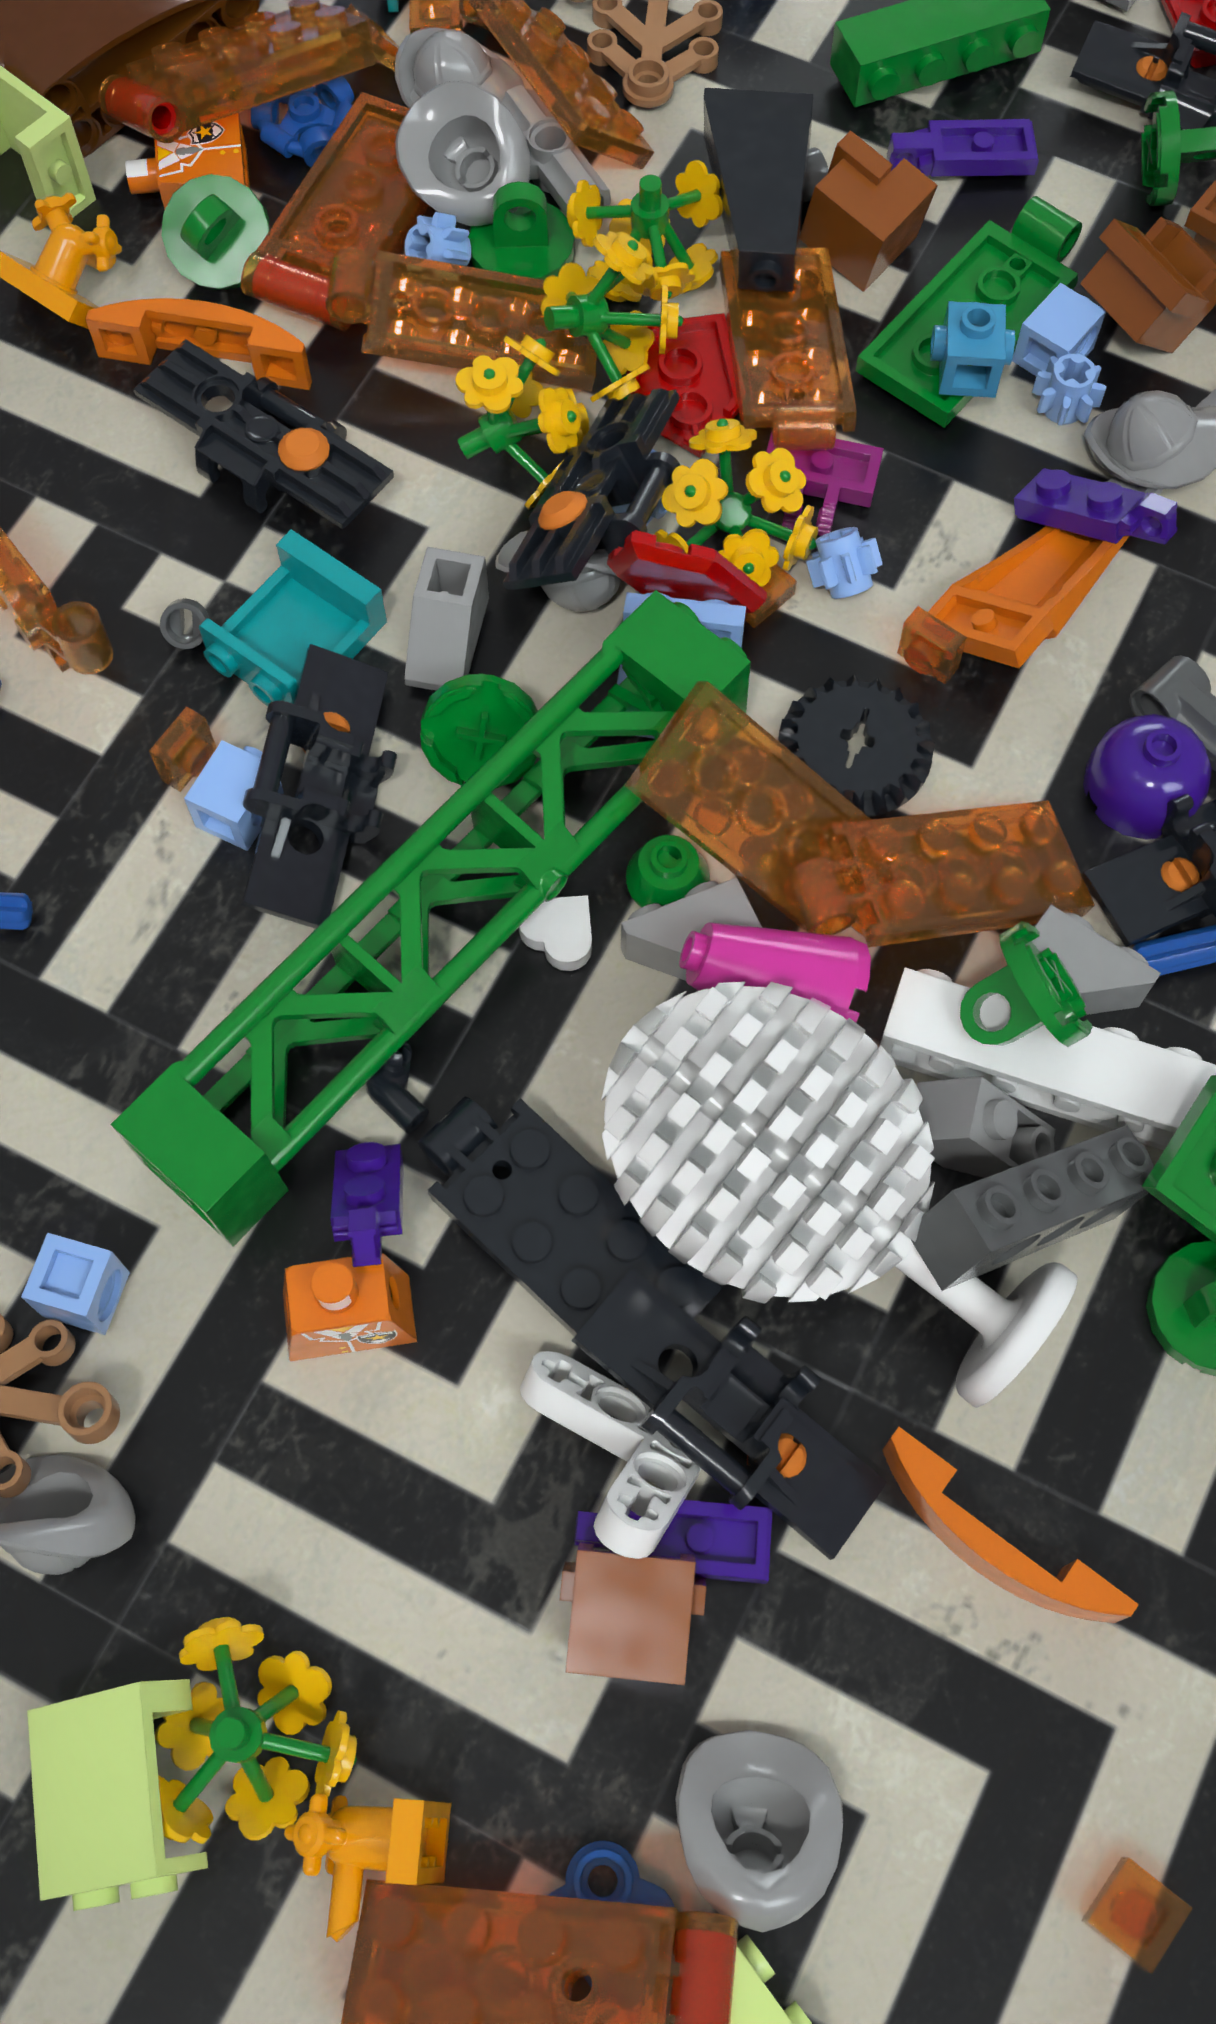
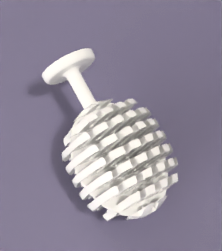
(795, 1163)

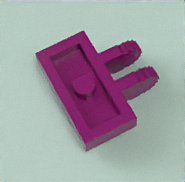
(839, 474)

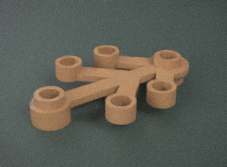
(648, 79)
(65, 1411)

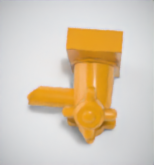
(62, 259)
(400, 1840)

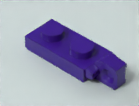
(968, 148)
(1095, 508)
(367, 1198)
(723, 1539)

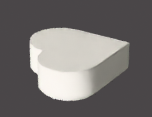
(561, 931)

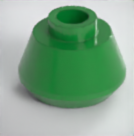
(665, 871)

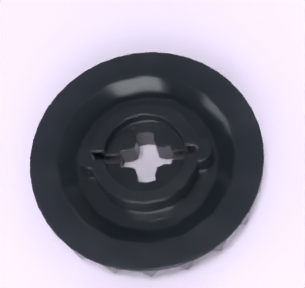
(896, 742)

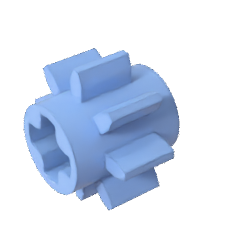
(438, 240)
(1069, 389)
(844, 562)

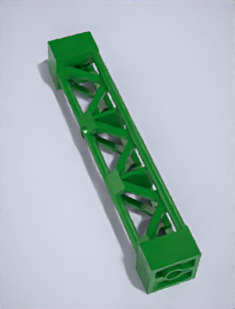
(237, 1178)

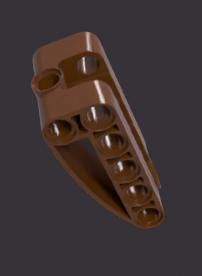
(75, 44)

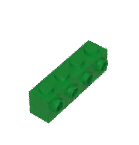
(931, 42)

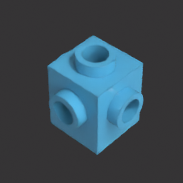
(976, 337)

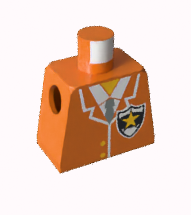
(205, 150)
(346, 1307)

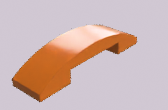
(138, 327)
(1073, 1592)

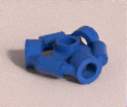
(305, 119)

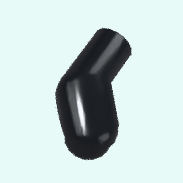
(390, 1093)

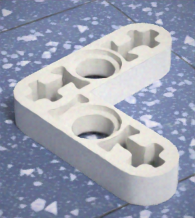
(585, 1404)

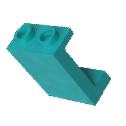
(299, 605)

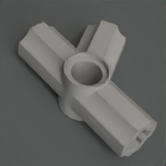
(554, 157)

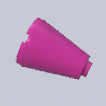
(809, 962)

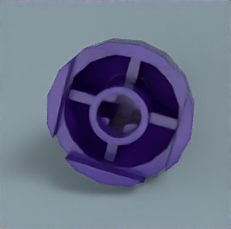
(1142, 769)

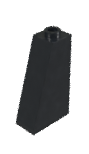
(761, 158)

